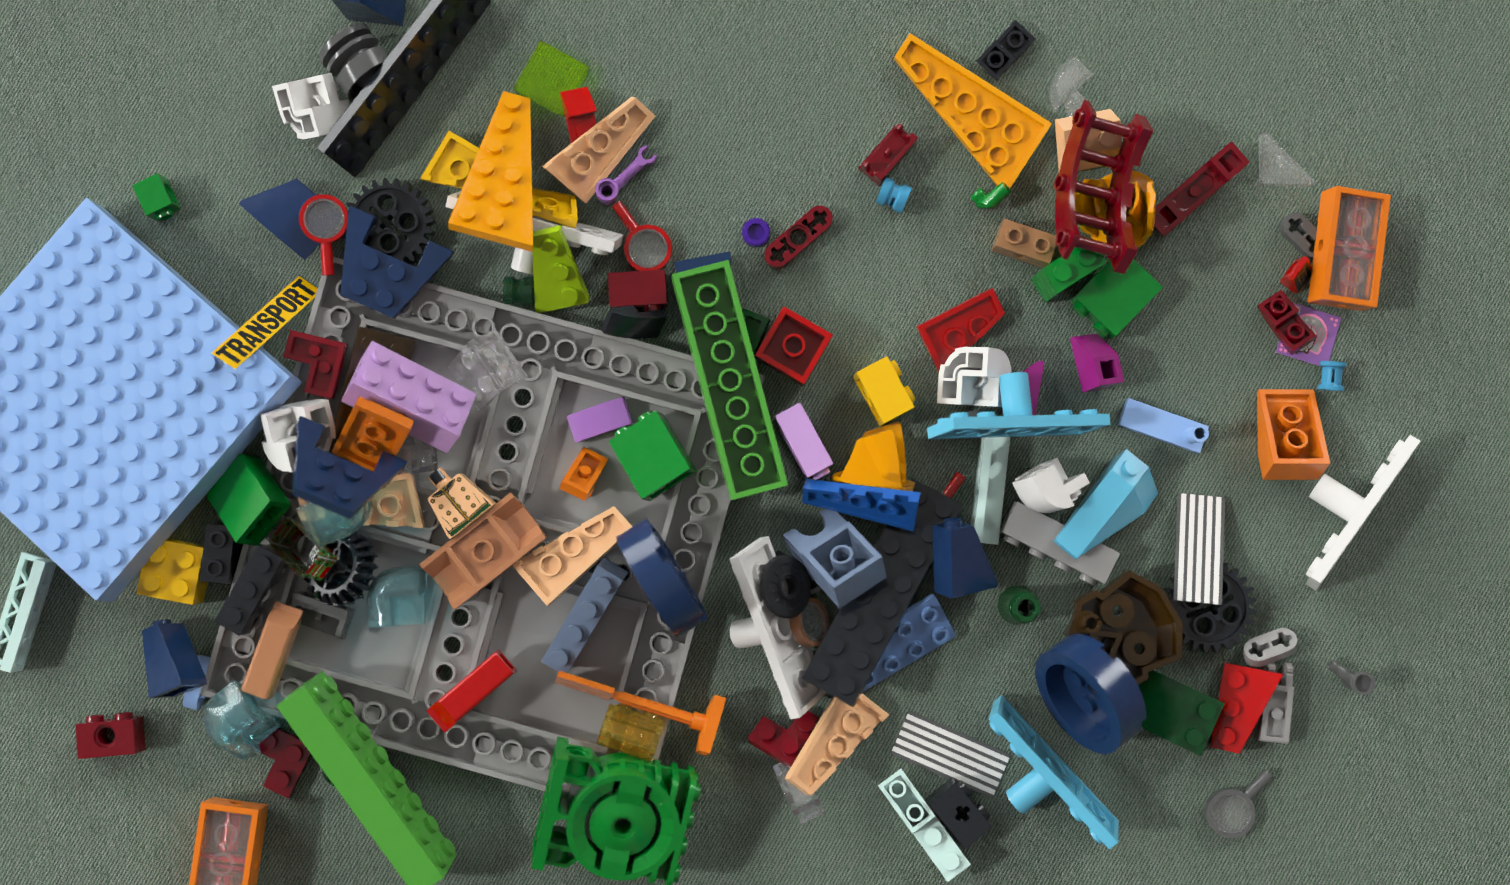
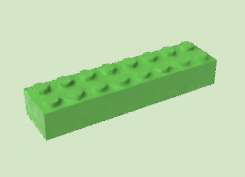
(729, 380)
(368, 781)

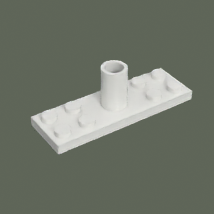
(599, 239)
(1353, 507)
(774, 633)

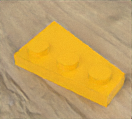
(451, 162)

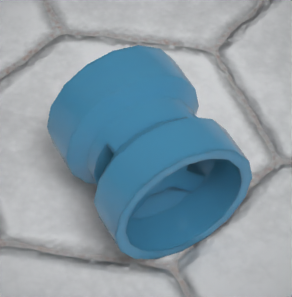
(893, 195)

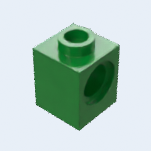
(156, 197)

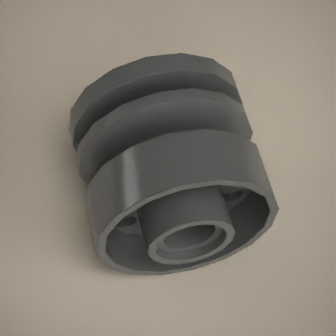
(352, 58)

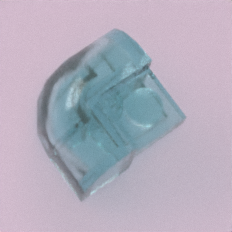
(327, 527)
(397, 597)
(237, 721)

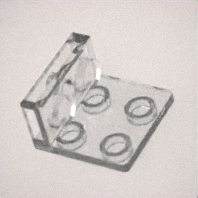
(486, 368)

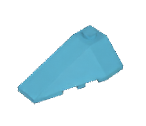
(1112, 503)

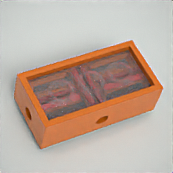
(1349, 248)
(228, 842)

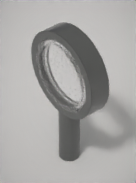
(1232, 811)

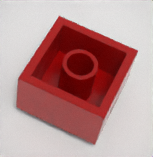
(793, 346)

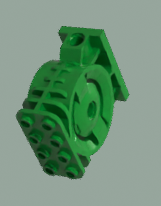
(617, 849)

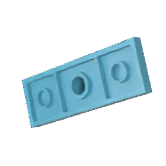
(1017, 417)
(1049, 775)

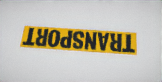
(266, 323)

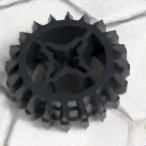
(346, 585)

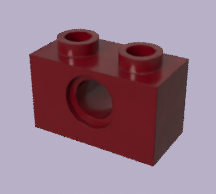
(93, 738)

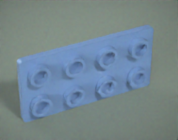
(918, 633)

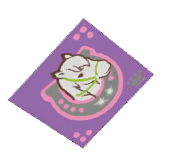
(1324, 327)

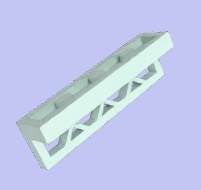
(990, 488)
(27, 611)

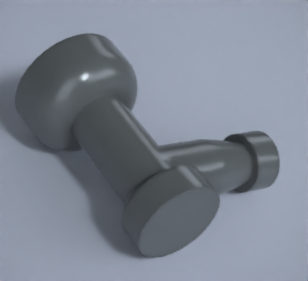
(1360, 682)

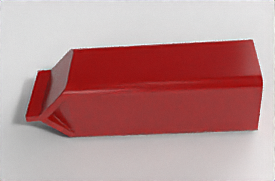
(471, 690)

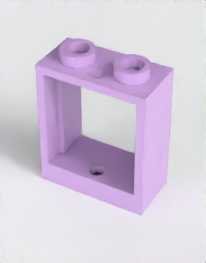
(803, 442)

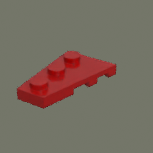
(960, 326)
(1245, 696)

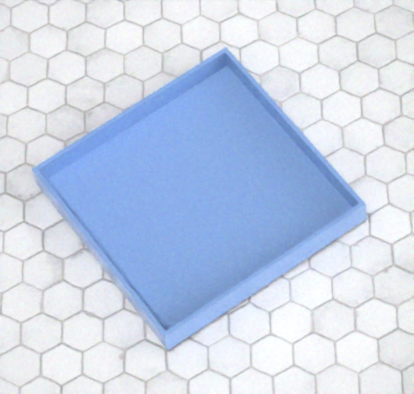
(116, 401)

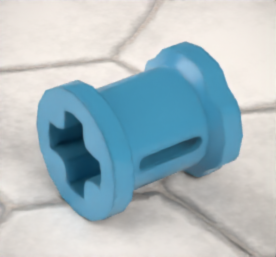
(1332, 370)

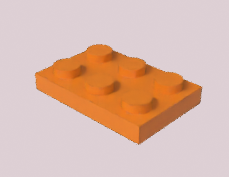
(370, 432)

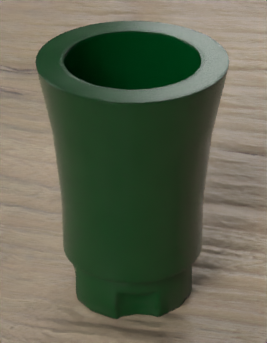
(1009, 602)

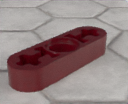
(819, 229)

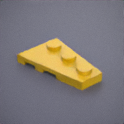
(555, 207)

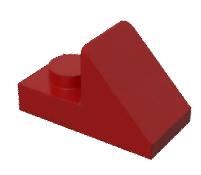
(578, 111)

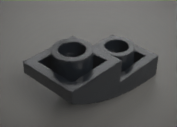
(1005, 50)
(628, 323)

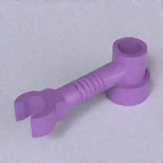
(615, 185)

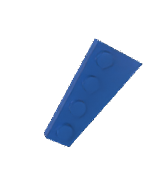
(876, 504)

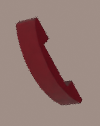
(1198, 188)

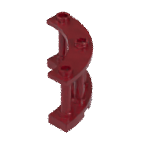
(1119, 235)

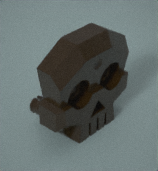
(1143, 619)

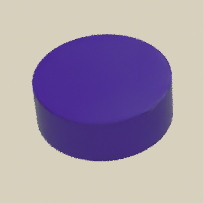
(756, 232)

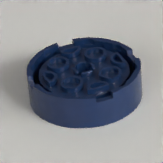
(661, 577)
(1090, 693)

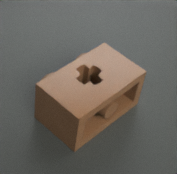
(1024, 243)

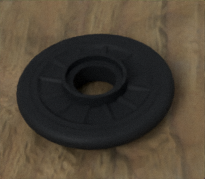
(771, 589)

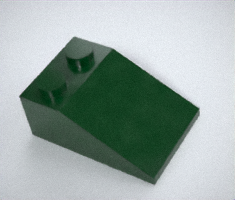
(1178, 712)

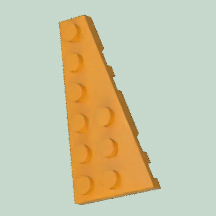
(984, 119)
(499, 185)

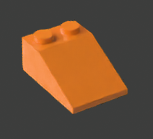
(1290, 435)

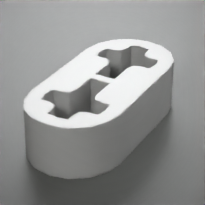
(1271, 651)

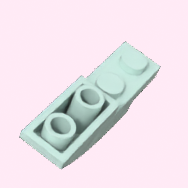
(924, 825)

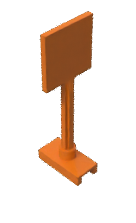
(705, 723)

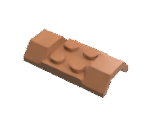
(484, 550)

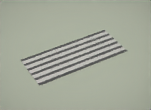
(1199, 549)
(950, 754)

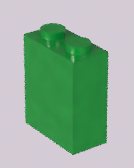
(1065, 273)
(1114, 297)
(652, 455)
(248, 500)

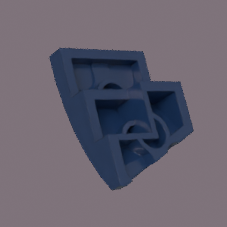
(279, 212)

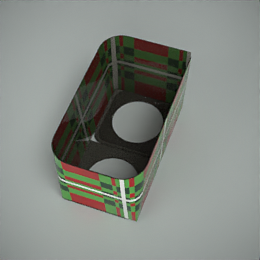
(285, 544)

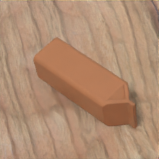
(272, 651)

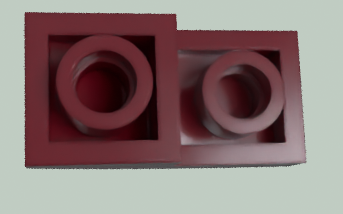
(1285, 322)

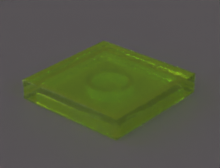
(548, 74)

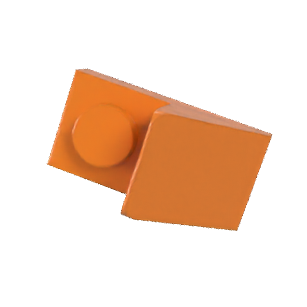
(584, 474)

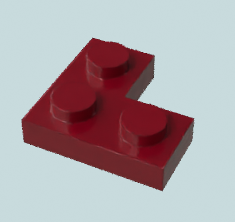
(325, 361)
(782, 743)
(290, 761)

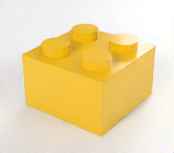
(884, 390)
(174, 573)

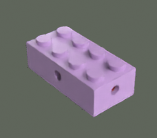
(416, 392)

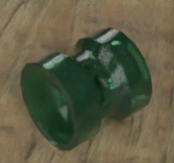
(518, 290)

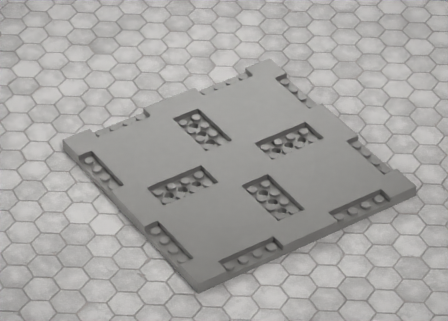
(394, 669)

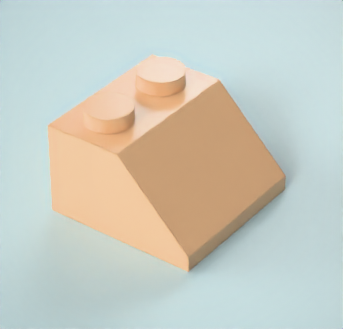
(1096, 141)

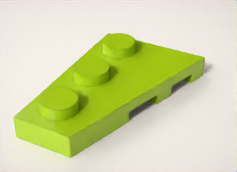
(555, 272)

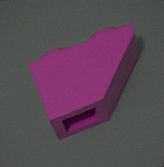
(1096, 363)

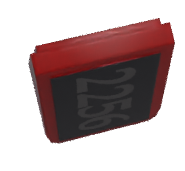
(1297, 274)

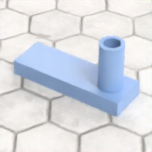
(1163, 425)

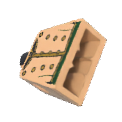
(457, 501)

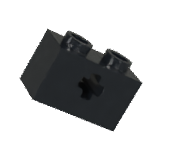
(219, 555)
(966, 827)

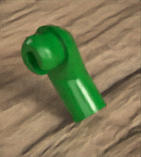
(992, 199)

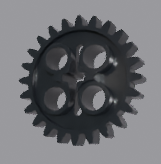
(405, 205)
(1217, 630)

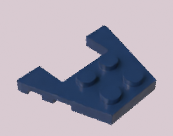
(378, 278)
(334, 481)

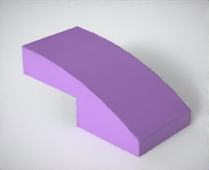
(599, 419)

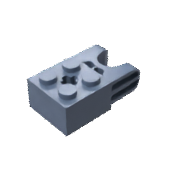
(837, 558)

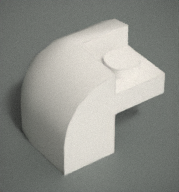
(310, 105)
(972, 377)
(282, 434)
(1048, 487)

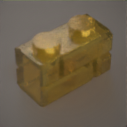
(631, 731)

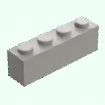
(1038, 533)

